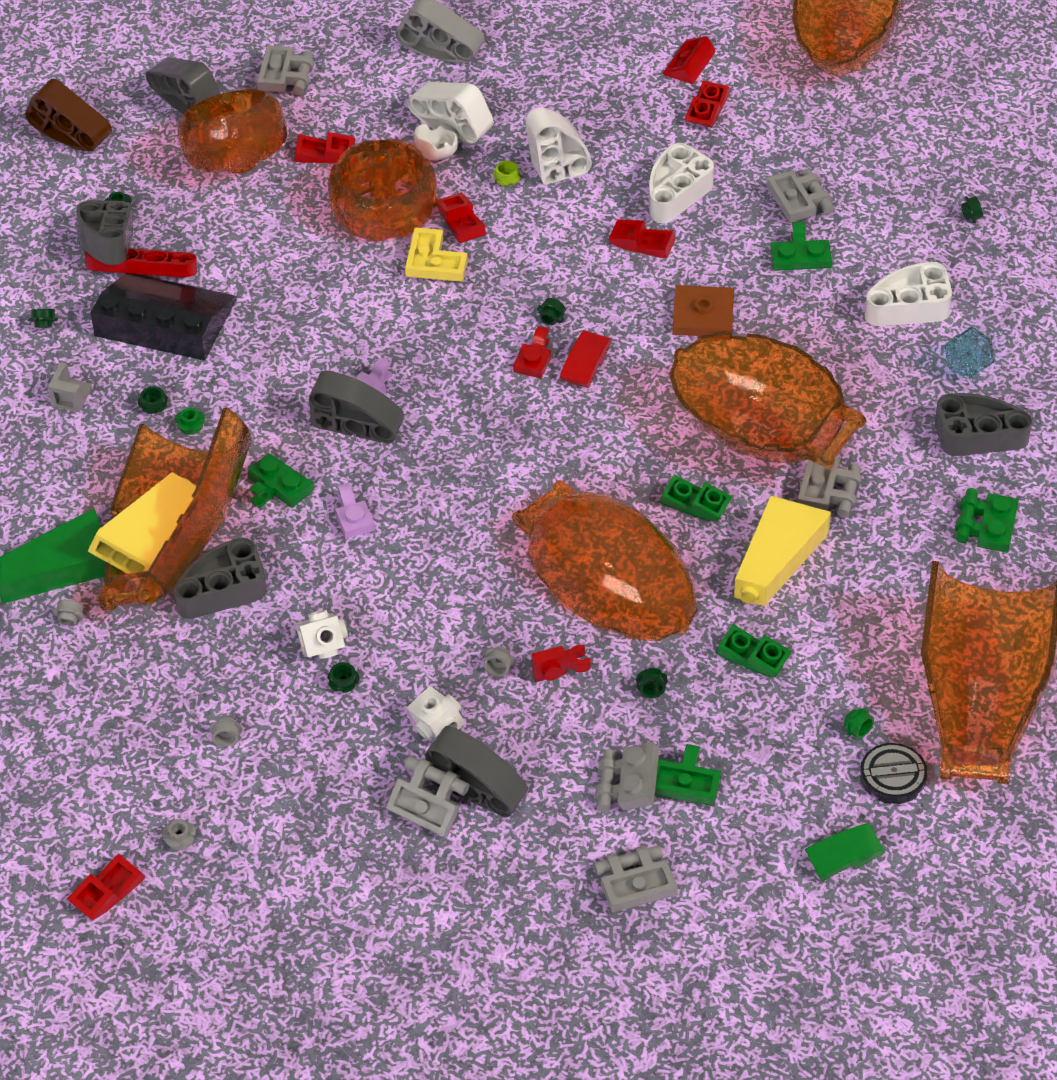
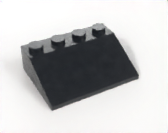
(161, 315)

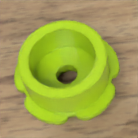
(506, 173)

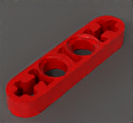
(149, 263)

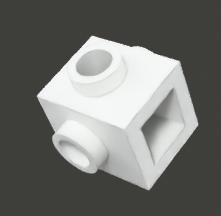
(311, 629)
(443, 713)

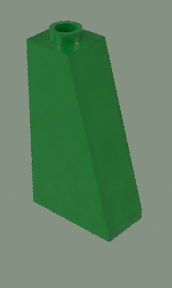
(52, 560)

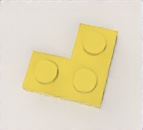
(428, 260)

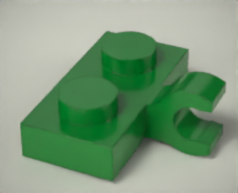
(800, 253)
(279, 480)
(687, 780)

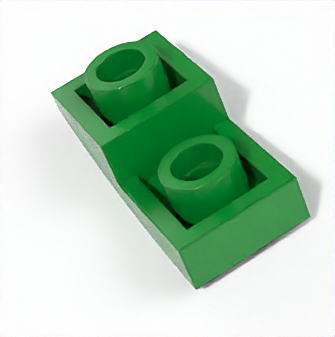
(702, 502)
(761, 655)
(844, 849)

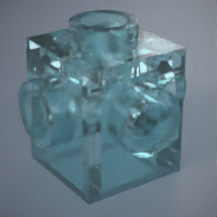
(969, 353)

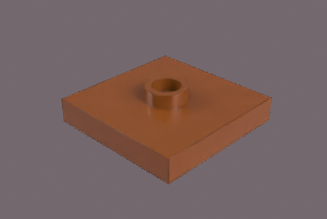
(702, 310)

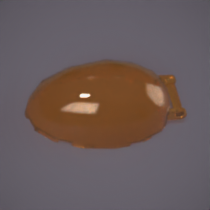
(844, 33)
(764, 398)
(608, 563)

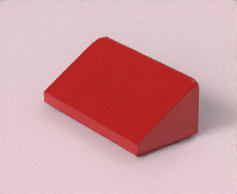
(690, 59)

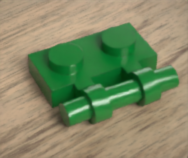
(997, 520)

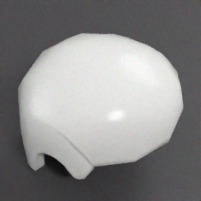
(435, 143)

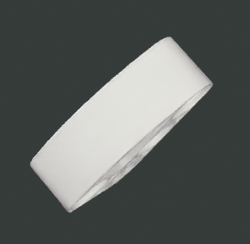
(455, 107)
(555, 146)
(678, 181)
(910, 296)

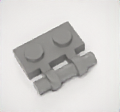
(277, 73)
(793, 198)
(819, 482)
(637, 777)
(422, 805)
(637, 885)

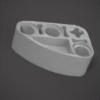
(439, 33)

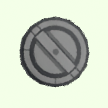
(893, 773)

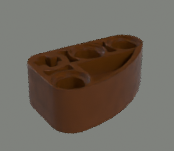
(66, 117)

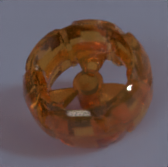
(232, 131)
(382, 165)

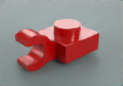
(534, 358)
(555, 661)

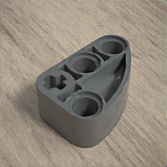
(182, 82)
(105, 229)
(353, 407)
(980, 424)
(221, 580)
(490, 779)

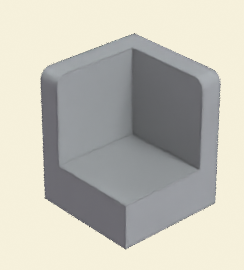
(67, 392)

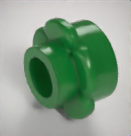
(190, 421)
(858, 723)

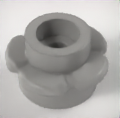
(68, 612)
(498, 661)
(225, 731)
(179, 841)

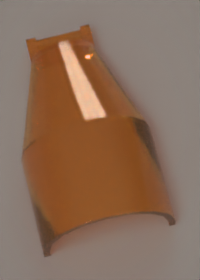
(215, 480)
(986, 670)

